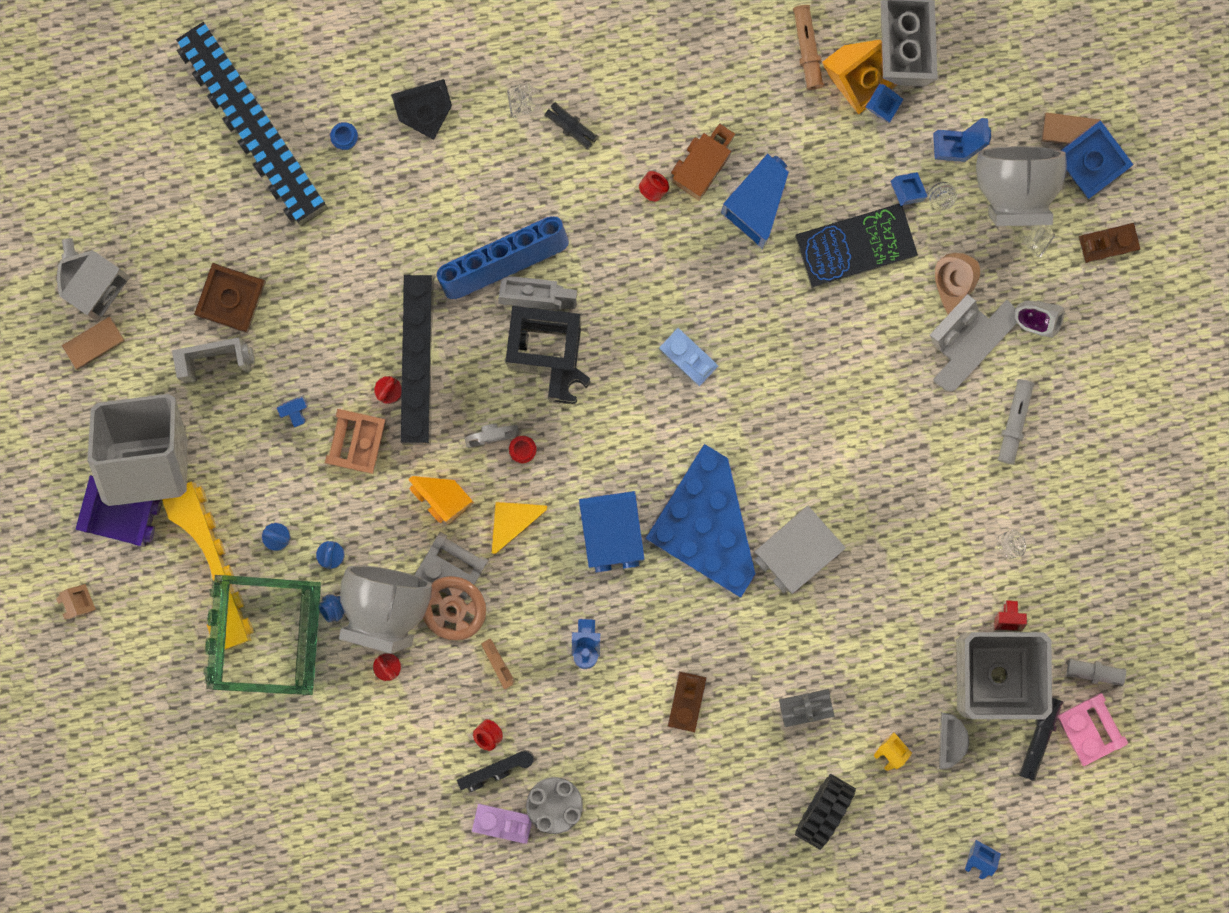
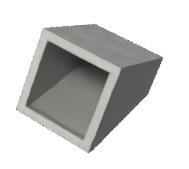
(798, 550)

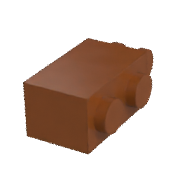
(703, 162)

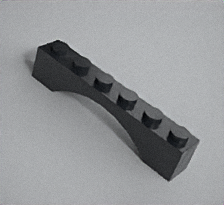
(416, 359)

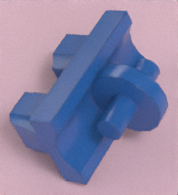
(585, 644)

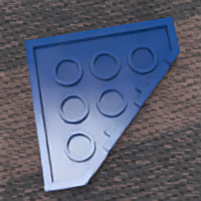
(706, 525)

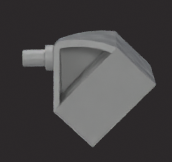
(88, 280)

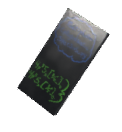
(856, 245)

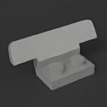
(968, 338)

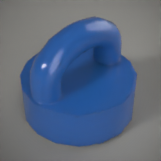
(276, 536)
(330, 554)

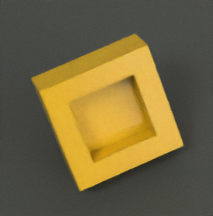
(895, 752)

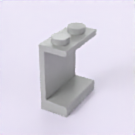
(184, 357)

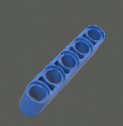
(502, 257)

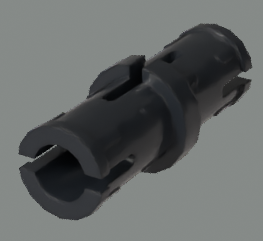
(571, 125)

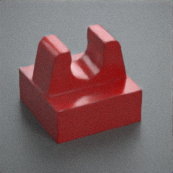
(1010, 618)

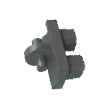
(806, 708)

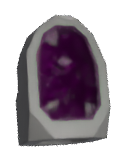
(1040, 317)

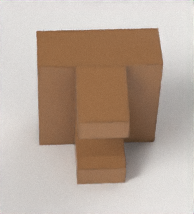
(76, 601)

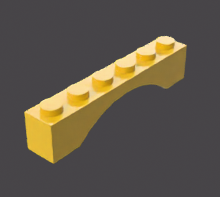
(192, 517)

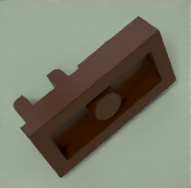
(1109, 243)
(687, 701)

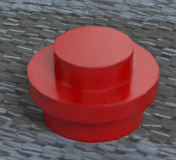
(522, 449)

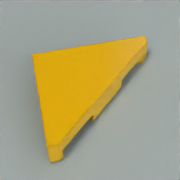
(511, 520)

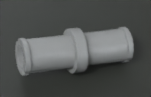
(1096, 672)

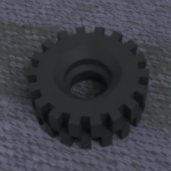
(825, 811)

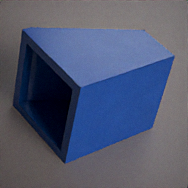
(757, 199)
(612, 531)

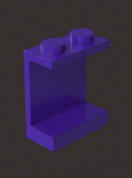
(119, 522)

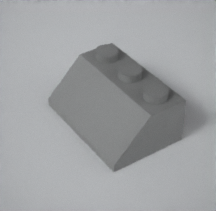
(909, 42)

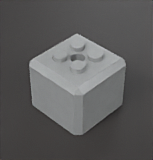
(138, 449)
(1028, 679)

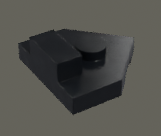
(423, 107)

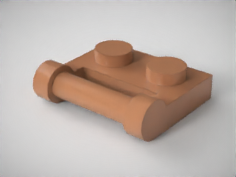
(364, 443)

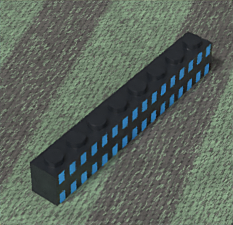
(252, 125)

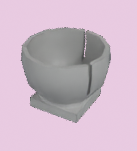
(1020, 183)
(382, 606)

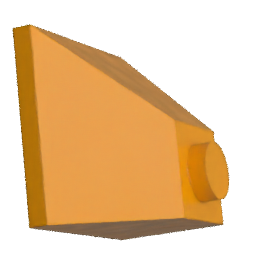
(857, 72)

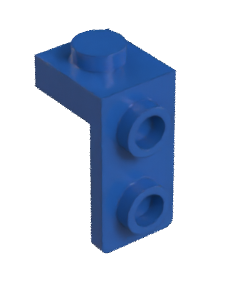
(961, 145)

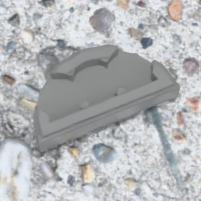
(491, 434)
(953, 741)

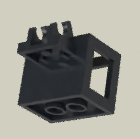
(561, 370)

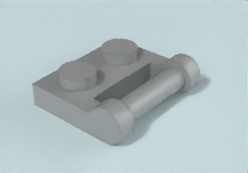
(435, 567)

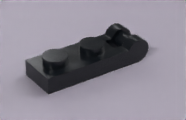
(496, 770)

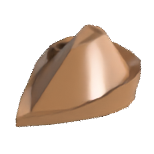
(955, 278)

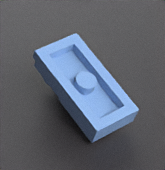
(688, 357)

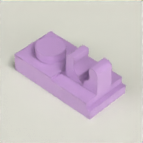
(502, 823)

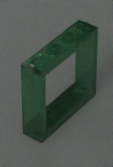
(306, 635)

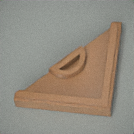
(498, 664)

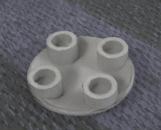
(554, 805)

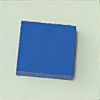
(1095, 159)

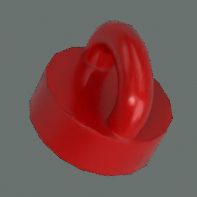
(653, 186)
(388, 390)
(387, 667)
(488, 735)

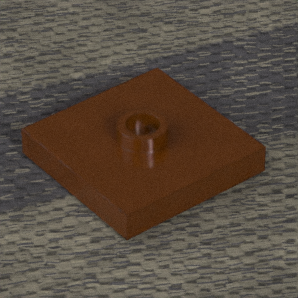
(230, 298)

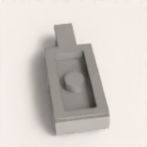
(536, 294)

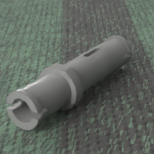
(1016, 421)

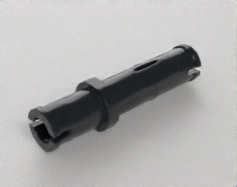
(1039, 742)

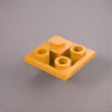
(443, 495)

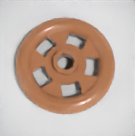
(476, 607)

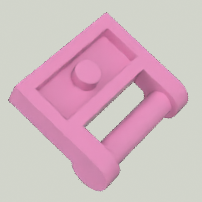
(1084, 734)

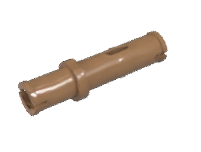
(810, 59)

